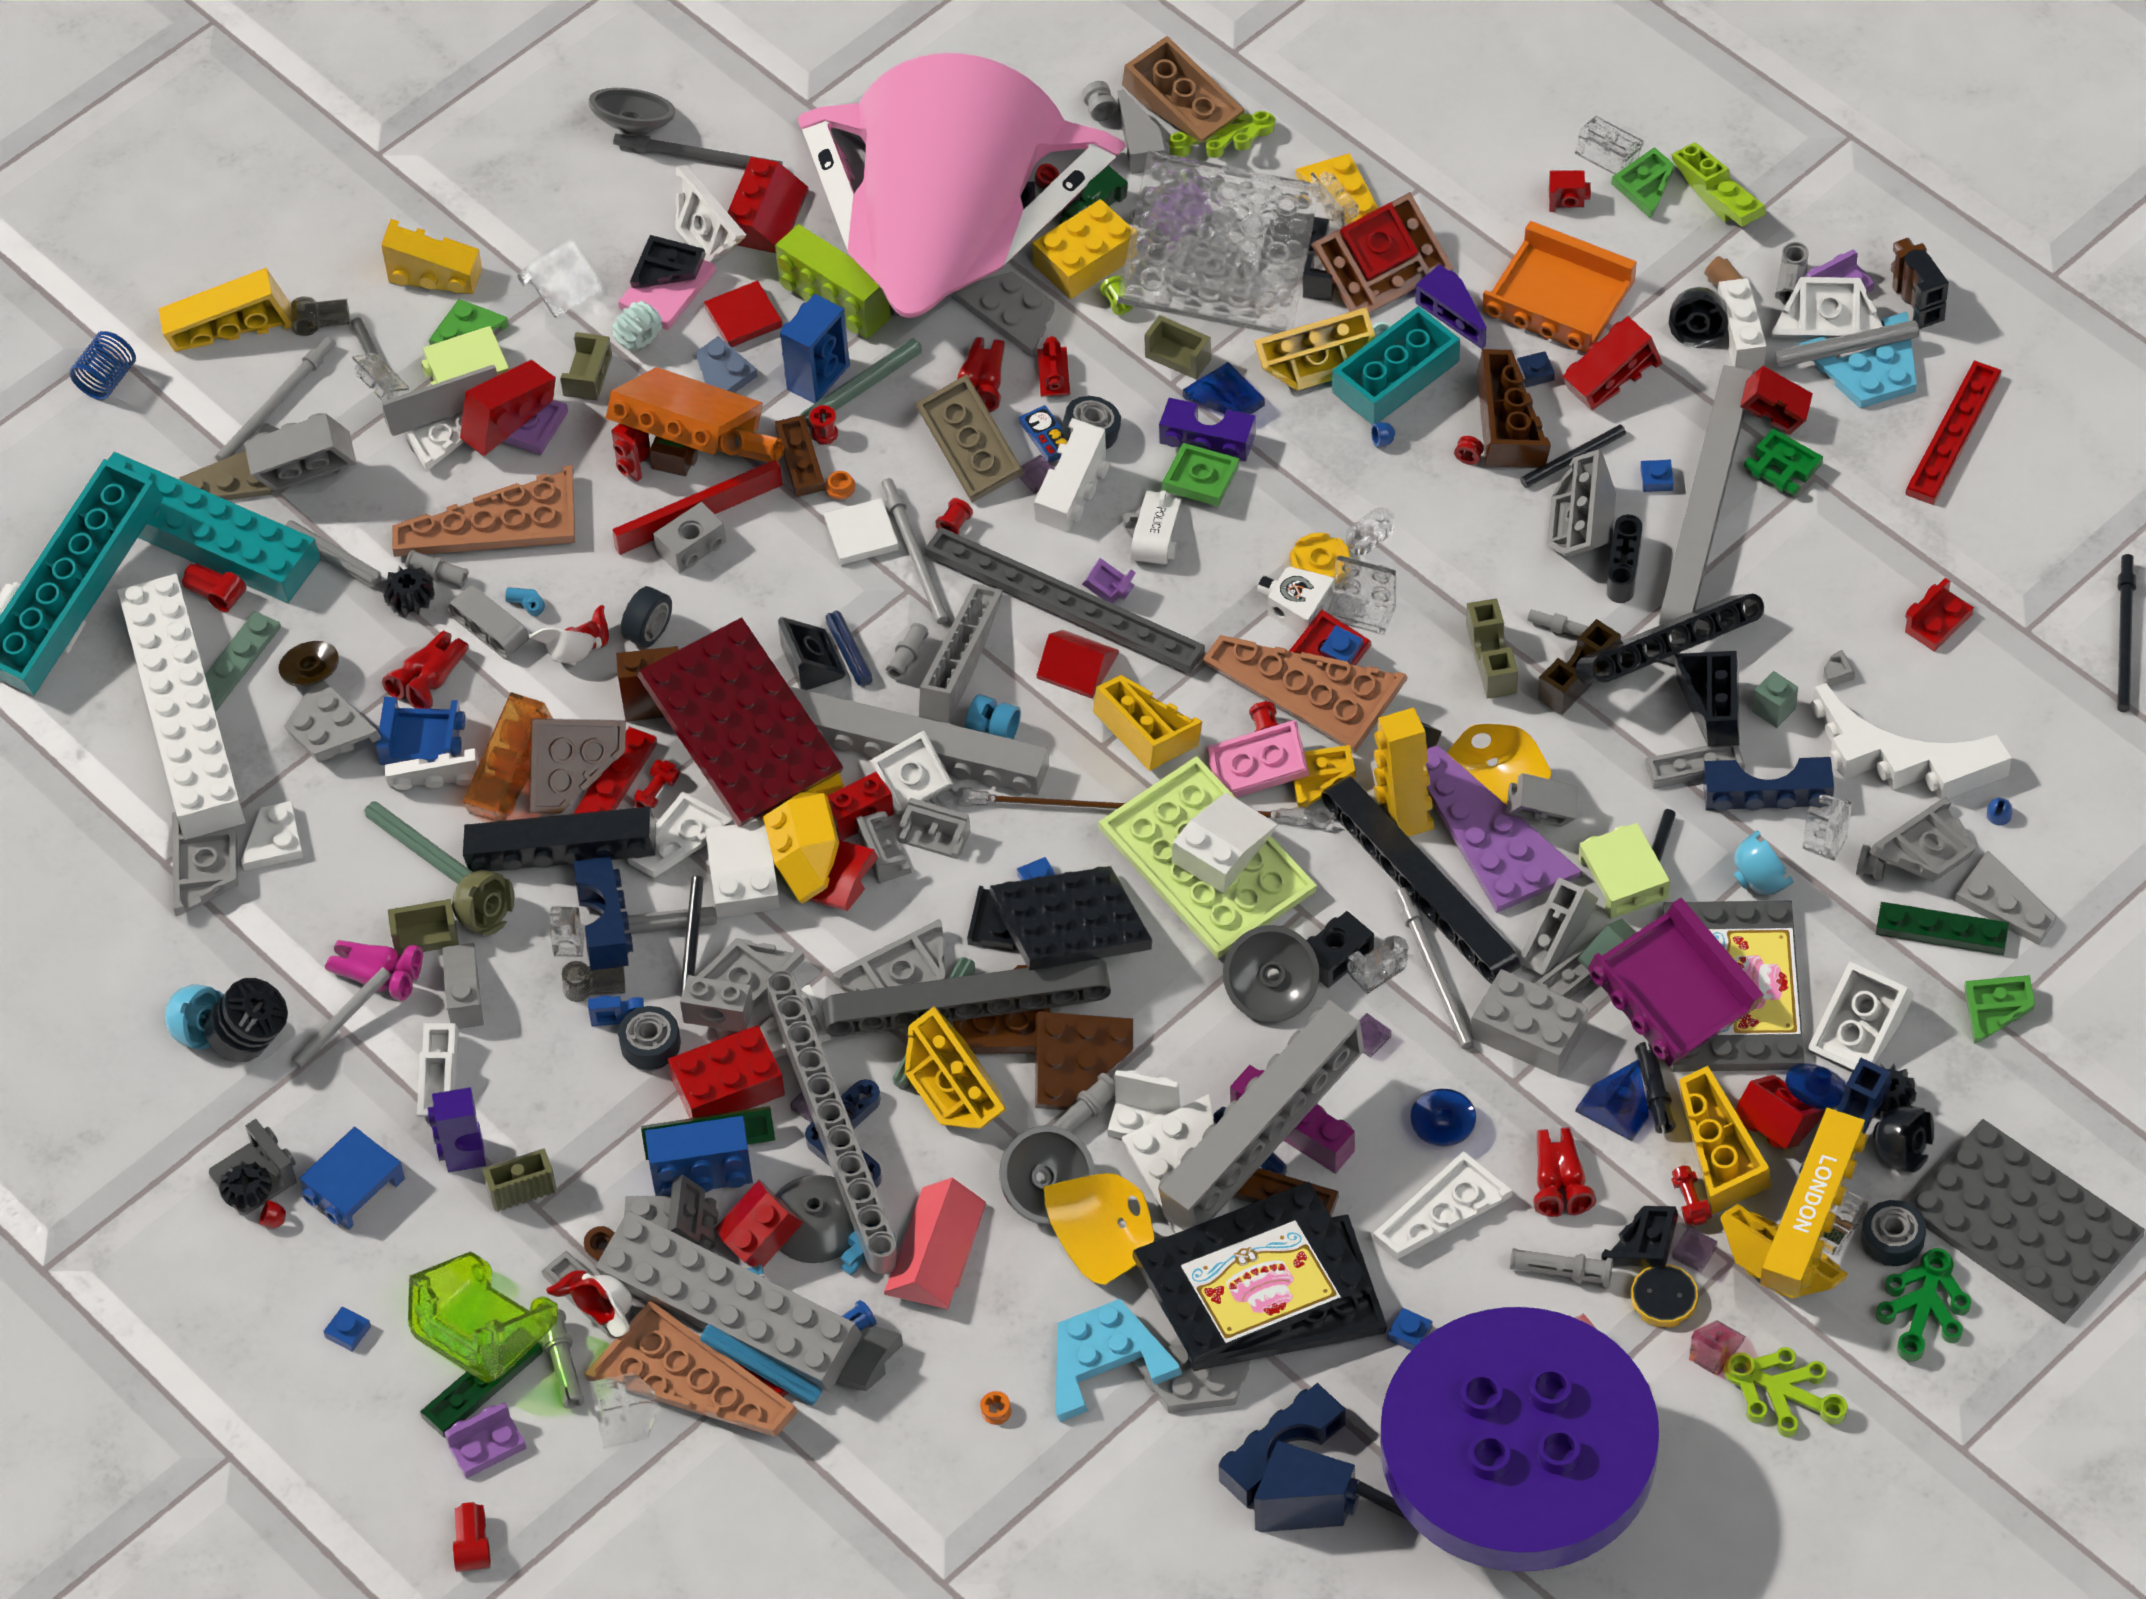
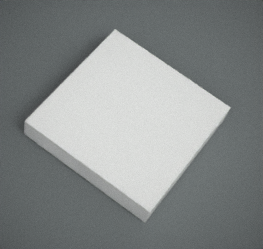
(861, 531)
(912, 771)

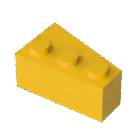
(428, 262)
(1144, 724)

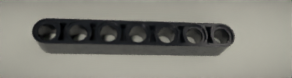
(1658, 639)

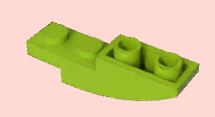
(1715, 187)

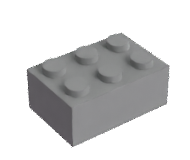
(299, 452)
(1529, 1022)

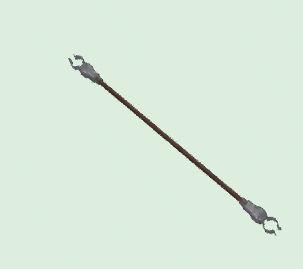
(968, 797)

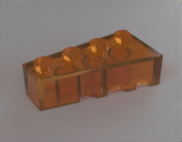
(505, 761)

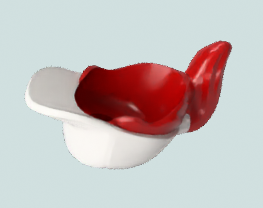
(575, 643)
(597, 1296)

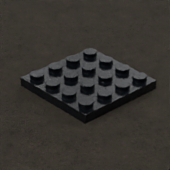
(1070, 917)

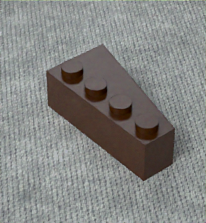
(1508, 419)

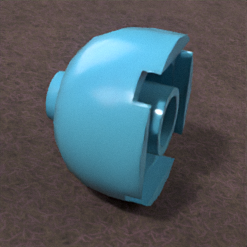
(1760, 866)
(187, 1014)

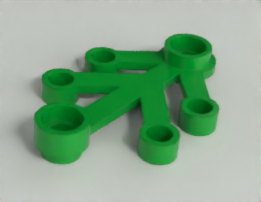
(1925, 1299)

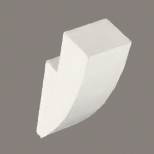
(437, 1062)

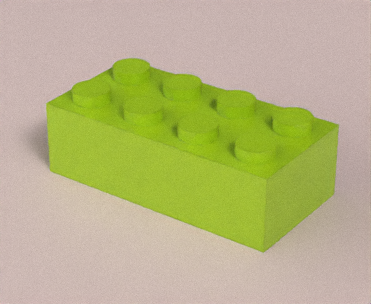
(816, 267)

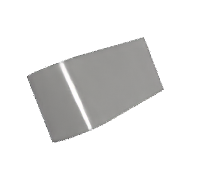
(488, 621)

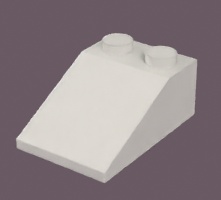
(1221, 841)
(742, 869)
(1860, 1017)

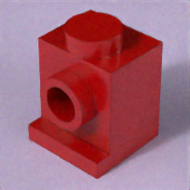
(1568, 189)

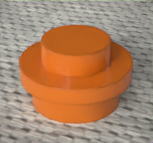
(840, 485)

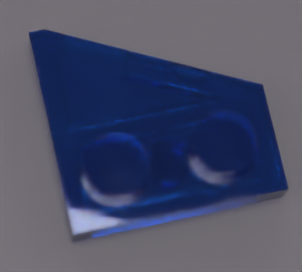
(1224, 391)

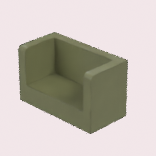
(1177, 347)
(588, 367)
(423, 925)

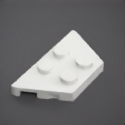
(703, 219)
(1826, 309)

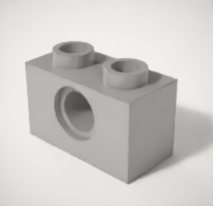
(690, 537)
(716, 1003)

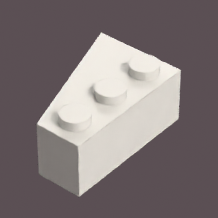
(1074, 477)

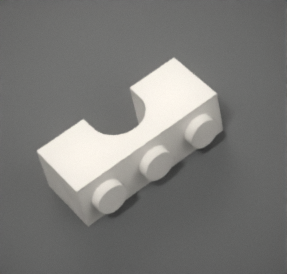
(1746, 337)

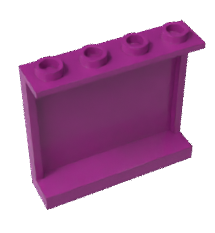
(1675, 983)

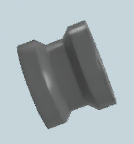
(1870, 864)

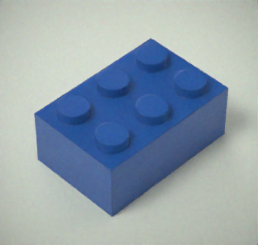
(814, 348)
(706, 1152)

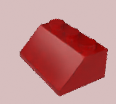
(766, 203)

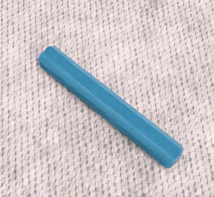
(761, 1364)

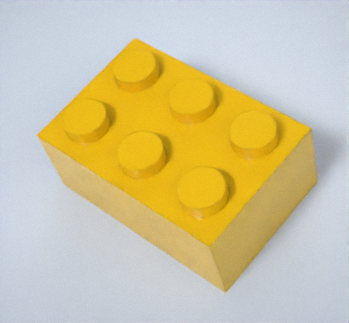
(1083, 249)

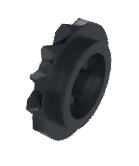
(257, 1190)

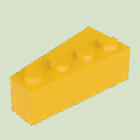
(226, 311)
(1403, 771)
(1725, 1151)

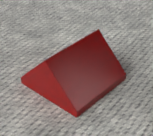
(1075, 662)

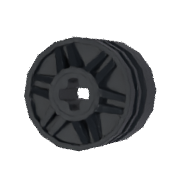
(246, 1019)

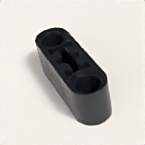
(1625, 541)

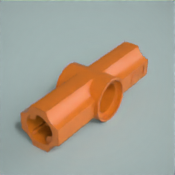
(752, 445)

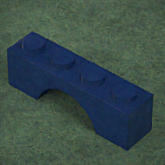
(1730, 787)
(606, 936)
(1864, 1092)
(1310, 1417)

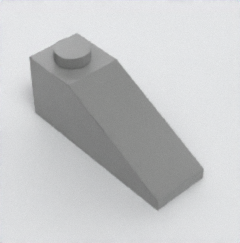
(1139, 133)
(1557, 926)
(462, 985)

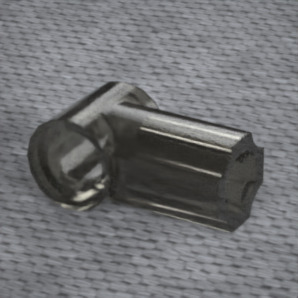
(310, 315)
(592, 982)

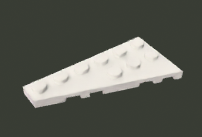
(1163, 1142)

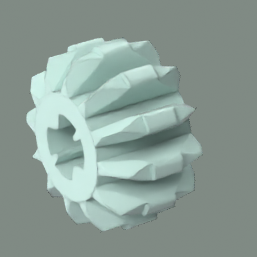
(637, 326)

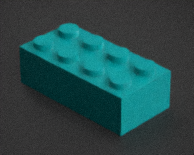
(1396, 365)

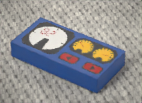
(1044, 432)

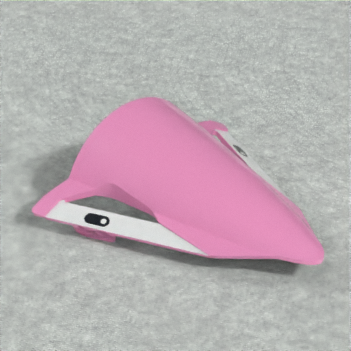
(947, 173)

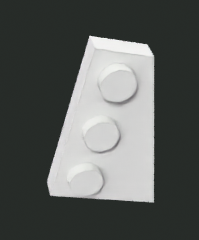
(433, 774)
(680, 834)

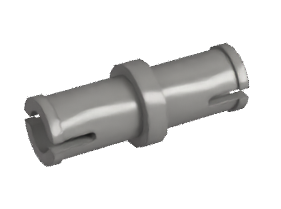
(438, 568)
(907, 651)

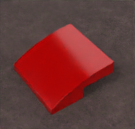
(845, 876)

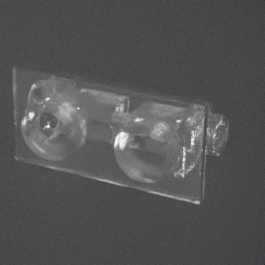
(1336, 207)
(374, 371)

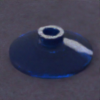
(1815, 1085)
(1443, 1106)

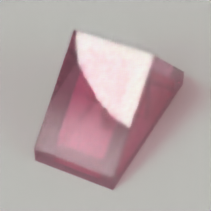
(1713, 1345)

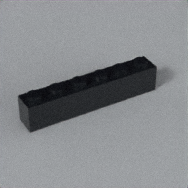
(559, 839)

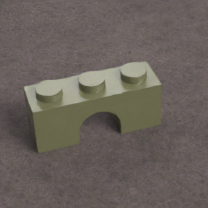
(1487, 639)

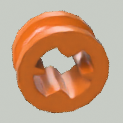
(999, 1417)

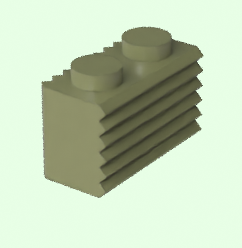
(519, 1179)

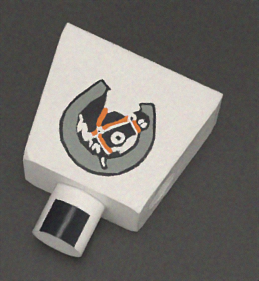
(1297, 596)

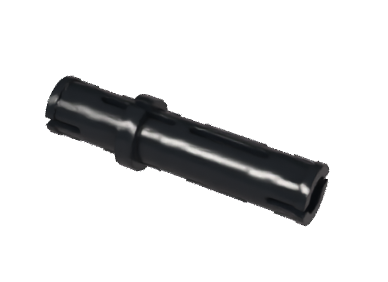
(1657, 1098)

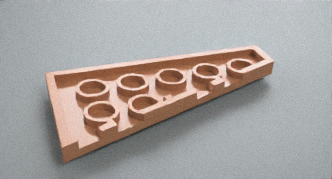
(503, 518)
(1315, 689)
(691, 1373)

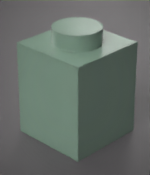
(1775, 699)

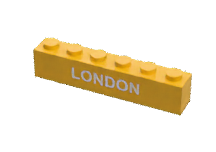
(1812, 1203)

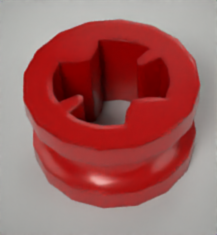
(1469, 450)

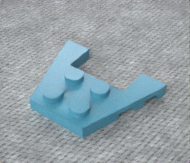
(1875, 372)
(1099, 1343)

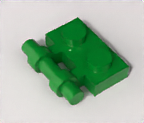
(1788, 455)

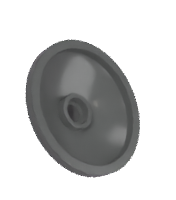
(631, 109)
(1248, 969)
(1044, 1150)
(824, 1229)

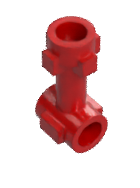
(663, 773)
(1695, 1211)

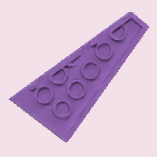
(1499, 848)

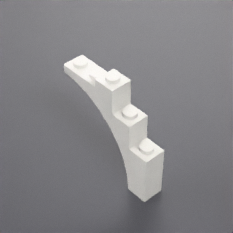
(1902, 761)

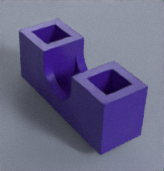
(1230, 436)
(457, 1130)

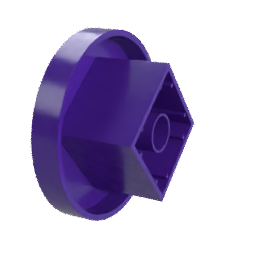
(1519, 1439)

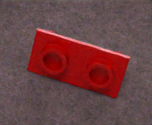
(1053, 368)

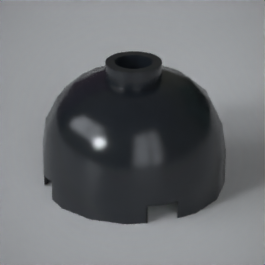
(1698, 317)
(1903, 1137)

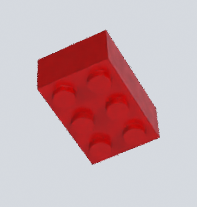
(727, 1074)

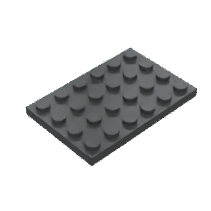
(2024, 1221)

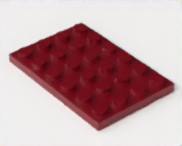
(740, 721)

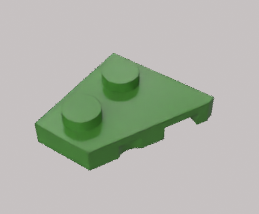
(1645, 180)
(465, 318)
(1997, 1003)

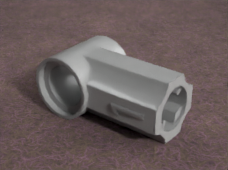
(1792, 267)

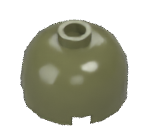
(483, 901)

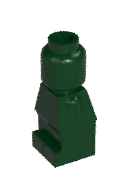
(1105, 186)

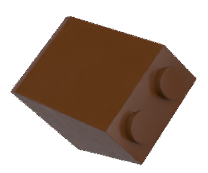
(635, 697)

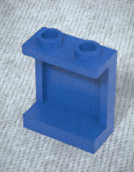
(418, 732)
(349, 1177)

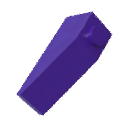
(1449, 301)

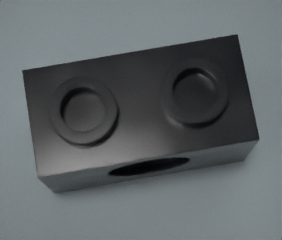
(1345, 933)

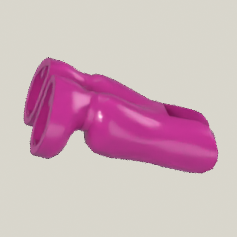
(363, 961)

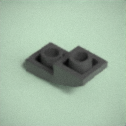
(867, 1360)

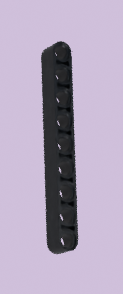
(1423, 880)

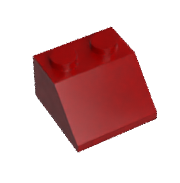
(1776, 1113)
(758, 1226)

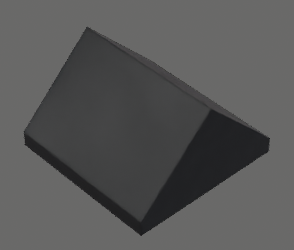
(809, 654)

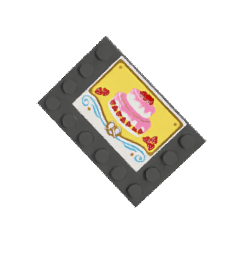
(1763, 945)

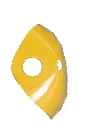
(1513, 749)
(1086, 1223)

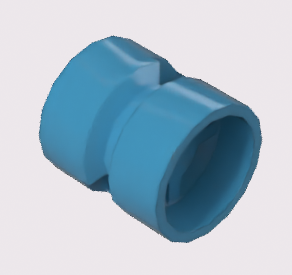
(994, 719)

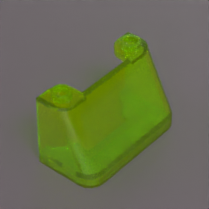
(470, 1321)

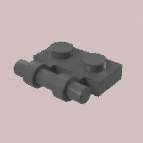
(691, 1213)

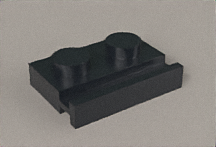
(987, 925)

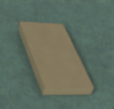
(969, 438)

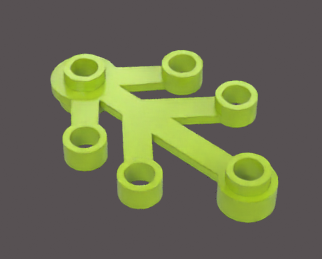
(1242, 133)
(1781, 1387)

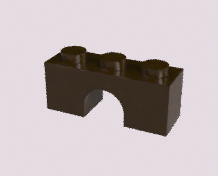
(1559, 683)

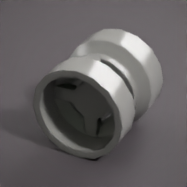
(1099, 99)

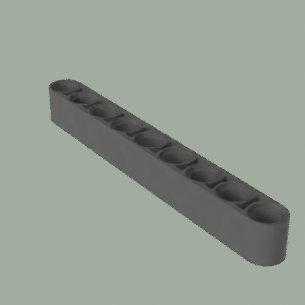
(966, 997)

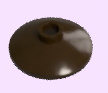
(308, 663)

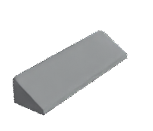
(432, 402)

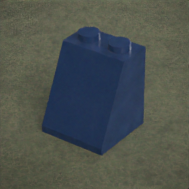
(1304, 1491)

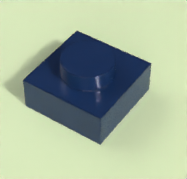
(1536, 369)

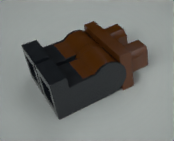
(1919, 282)

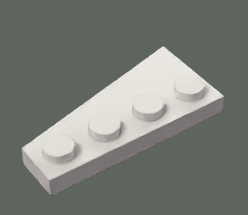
(1446, 1202)

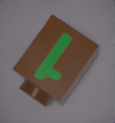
(672, 456)

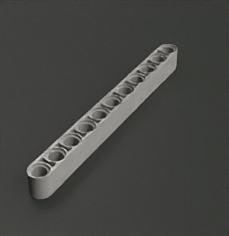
(1706, 496)
(832, 1132)

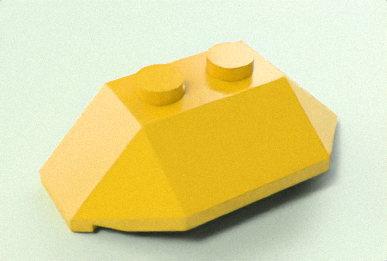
(1311, 352)
(803, 842)
(950, 1074)
(1751, 1240)

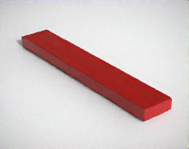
(1953, 432)
(716, 498)

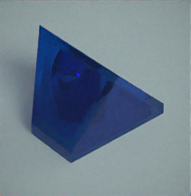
(1617, 1102)

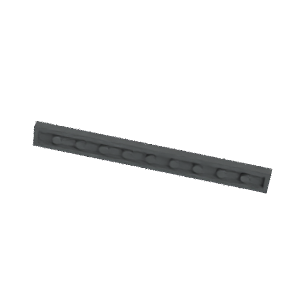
(1065, 600)

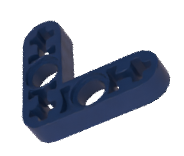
(866, 1107)

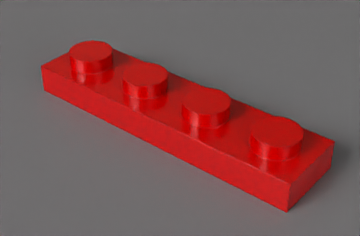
(616, 780)

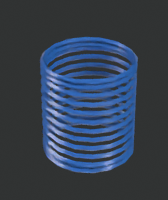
(108, 357)

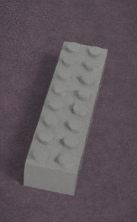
(1261, 1117)
(730, 1297)

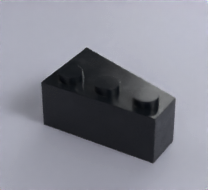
(1712, 693)

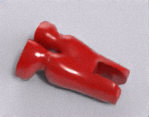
(984, 370)
(425, 670)
(1558, 1168)

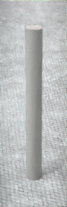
(341, 1017)

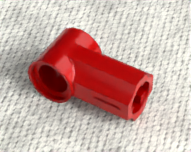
(219, 589)
(471, 1546)

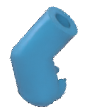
(528, 598)

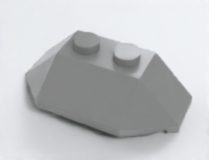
(1582, 506)

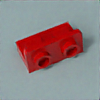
(630, 449)
(1937, 615)

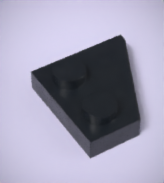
(666, 262)

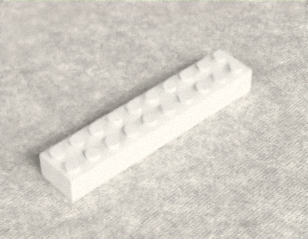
(181, 707)

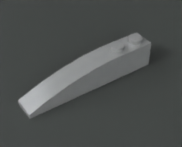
(958, 654)

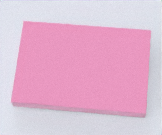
(669, 298)
(1259, 759)

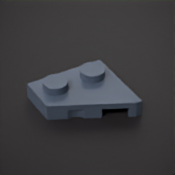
(724, 366)

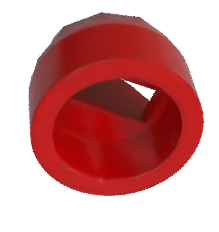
(1045, 175)
(272, 1215)

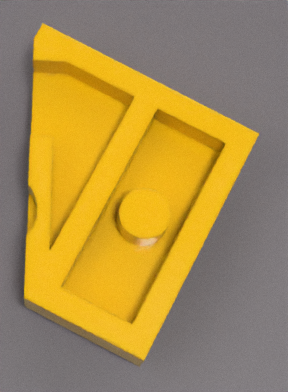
(1325, 769)

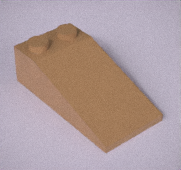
(1179, 90)

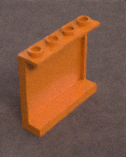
(1561, 287)
(681, 409)

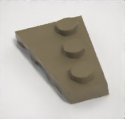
(228, 479)

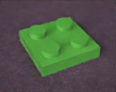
(1200, 474)

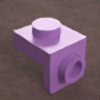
(1108, 582)

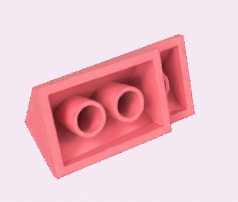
(936, 1244)

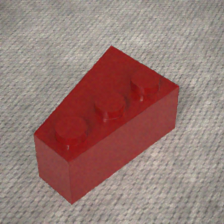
(1612, 363)
(504, 405)

